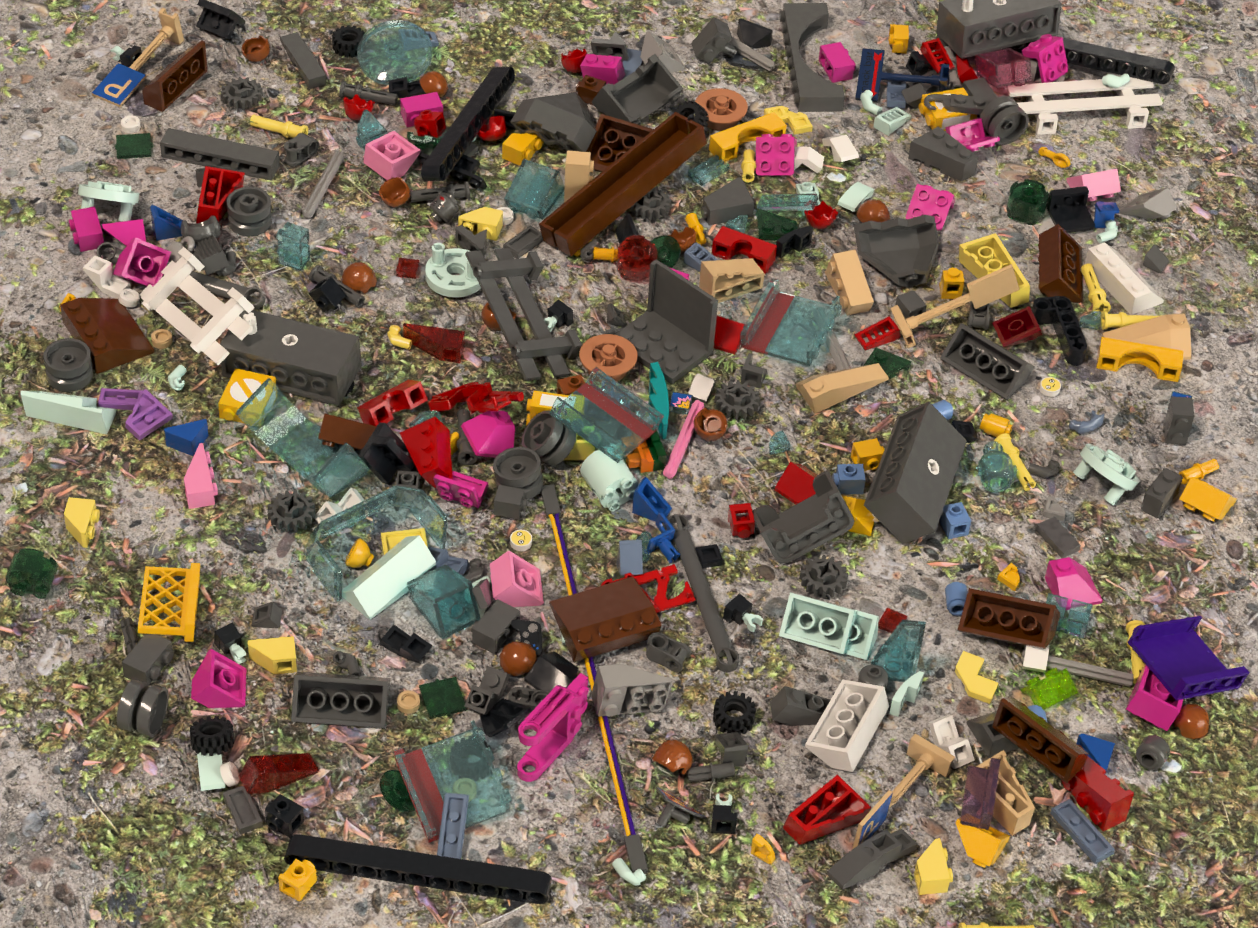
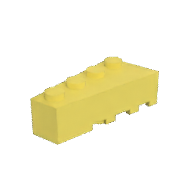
(989, 255)

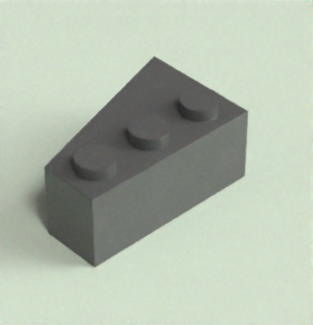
(945, 153)

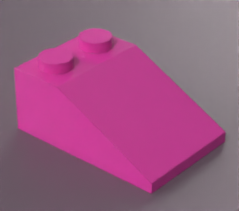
(1153, 701)

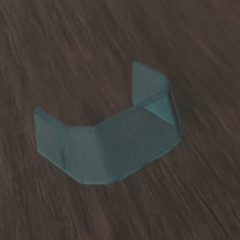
(296, 441)
(416, 500)

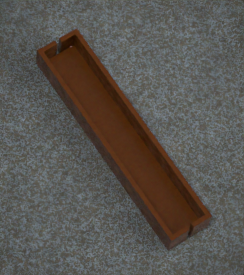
(622, 184)

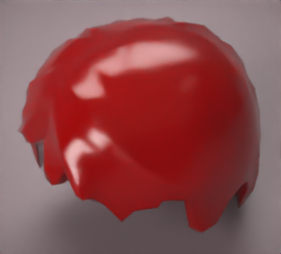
(573, 60)
(355, 107)
(494, 129)
(821, 216)

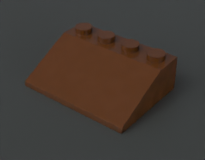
(613, 140)
(106, 330)
(605, 618)

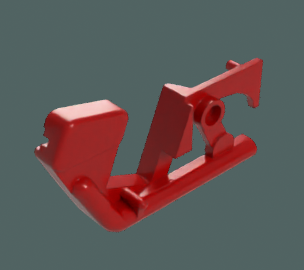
(478, 398)
(662, 578)

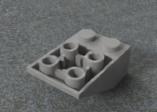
(628, 690)

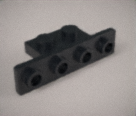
(463, 170)

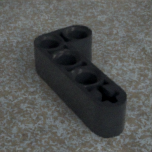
(1060, 313)

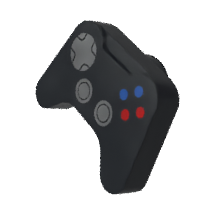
(530, 633)

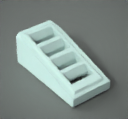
(891, 120)

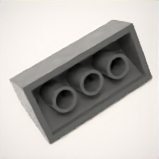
(986, 361)
(340, 699)

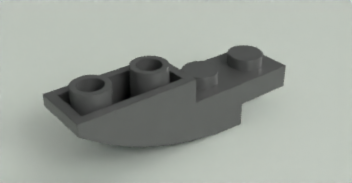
(869, 856)

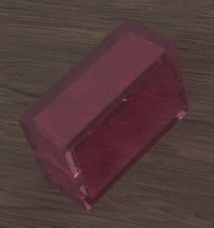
(1004, 68)

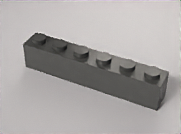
(219, 153)

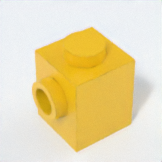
(867, 453)

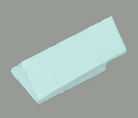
(68, 410)
(388, 577)
(829, 626)

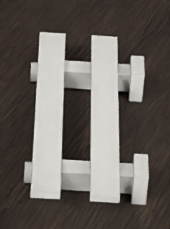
(1126, 99)
(224, 315)

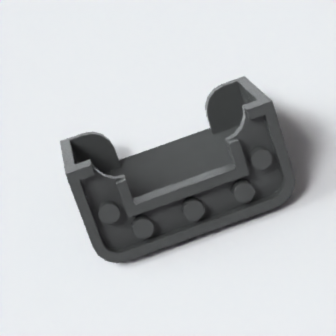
(639, 92)
(806, 523)

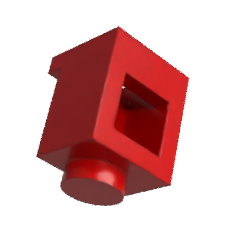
(741, 525)

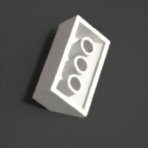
(1122, 279)
(848, 724)

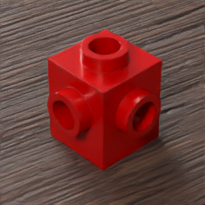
(430, 123)

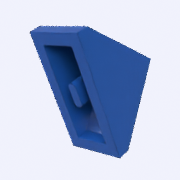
(164, 224)
(186, 436)
(649, 502)
(1098, 749)

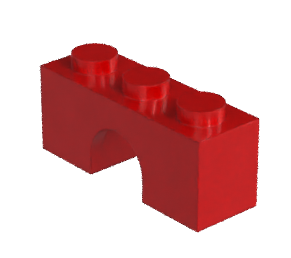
(732, 242)
(401, 397)

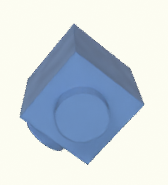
(850, 478)
(955, 520)

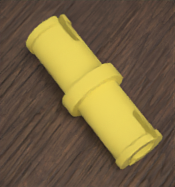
(748, 165)

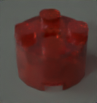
(632, 268)

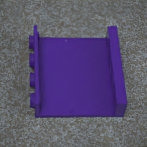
(1183, 659)

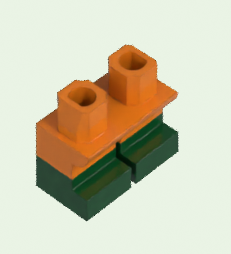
(648, 456)

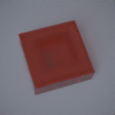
(407, 268)
(890, 620)

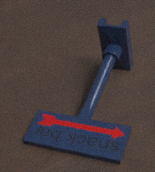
(871, 74)

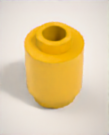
(995, 425)

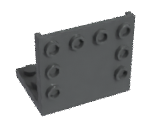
(676, 326)

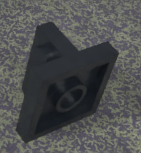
(218, 19)
(386, 454)

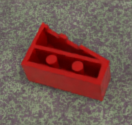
(215, 190)
(429, 449)
(1100, 795)
(826, 811)

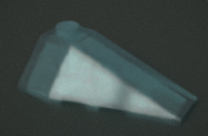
(901, 650)

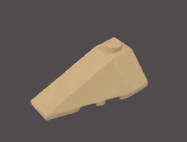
(1163, 331)
(834, 387)

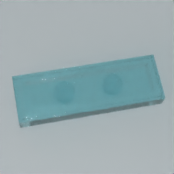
(788, 202)

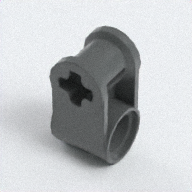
(300, 149)
(979, 317)
(667, 651)

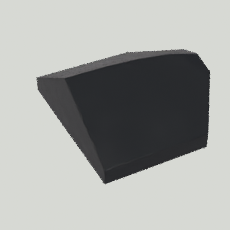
(551, 671)
(502, 716)

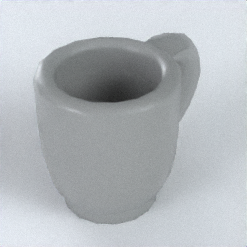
(175, 247)

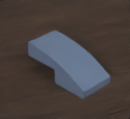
(893, 94)
(442, 557)

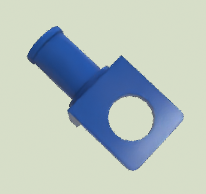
(1103, 212)
(664, 540)

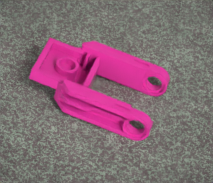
(556, 724)

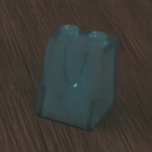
(534, 190)
(445, 600)

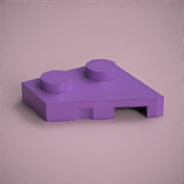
(147, 416)

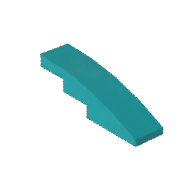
(659, 396)

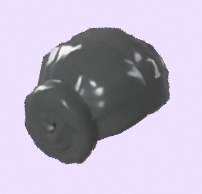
(201, 230)

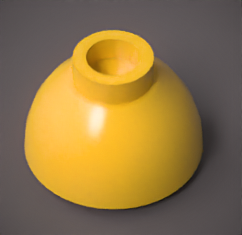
(359, 555)

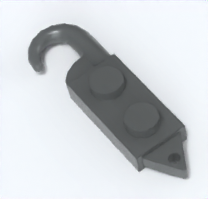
(958, 103)

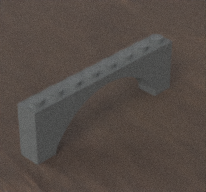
(811, 90)

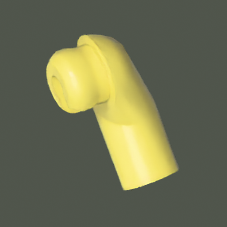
(396, 338)

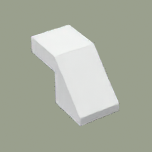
(841, 148)
(809, 158)
(101, 273)
(329, 509)
(1035, 658)
(947, 738)

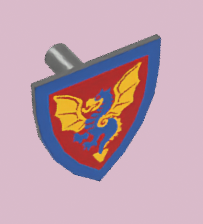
(671, 811)

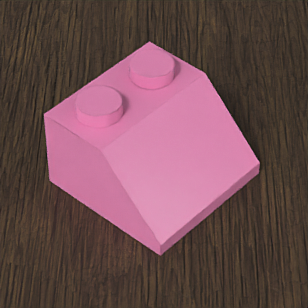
(390, 155)
(1098, 183)
(516, 581)

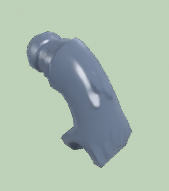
(1087, 426)

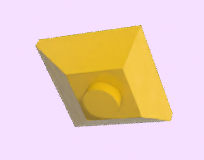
(862, 516)
(982, 844)

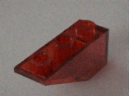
(437, 342)
(272, 772)

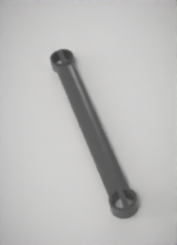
(212, 284)
(703, 595)

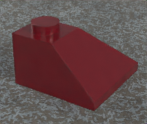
(1017, 327)

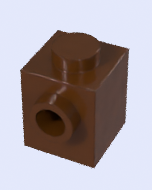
(589, 88)

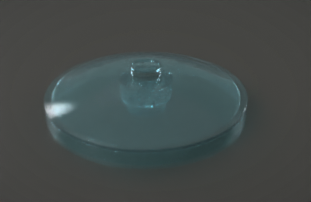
(394, 51)

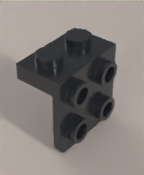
(1069, 209)

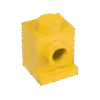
(899, 38)
(951, 279)
(298, 879)

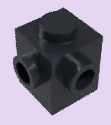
(327, 294)
(284, 815)

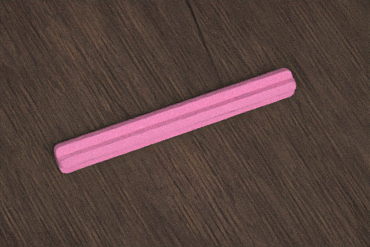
(682, 441)

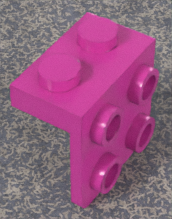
(1050, 56)
(971, 134)
(775, 155)
(931, 202)
(462, 488)

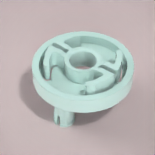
(111, 192)
(446, 263)
(1111, 467)

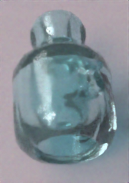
(996, 468)

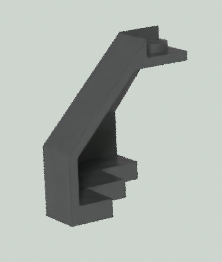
(557, 120)
(899, 247)

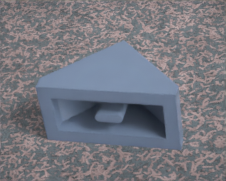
(630, 557)

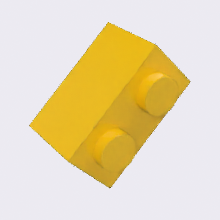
(1207, 499)

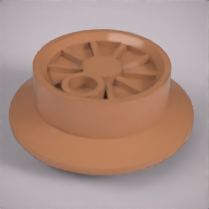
(723, 108)
(609, 354)

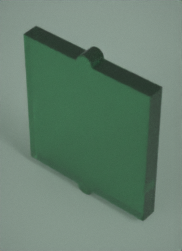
(133, 145)
(442, 697)

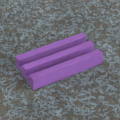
(117, 398)

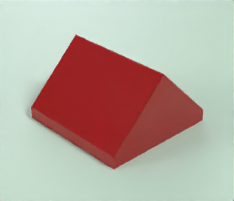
(727, 335)
(796, 483)

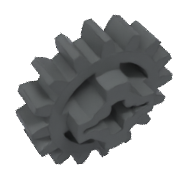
(241, 93)
(652, 204)
(737, 399)
(291, 511)
(823, 576)

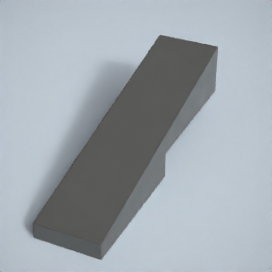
(304, 60)

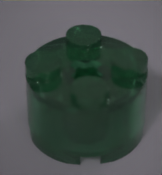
(1027, 201)
(31, 573)

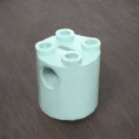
(609, 480)

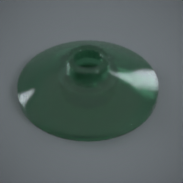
(667, 246)
(395, 791)

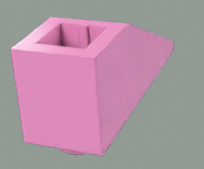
(197, 481)

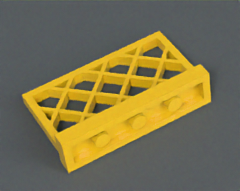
(188, 606)

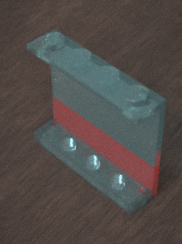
(789, 325)
(607, 415)
(453, 766)

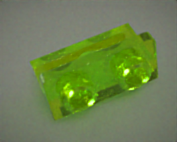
(1050, 689)

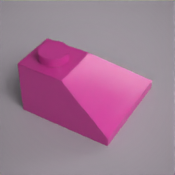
(125, 230)
(141, 262)
(490, 433)
(1071, 581)
(219, 682)

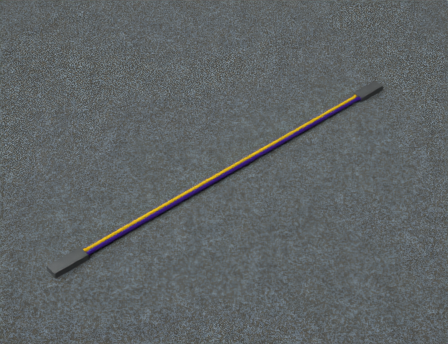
(631, 840)

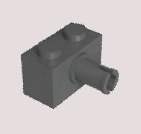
(713, 40)

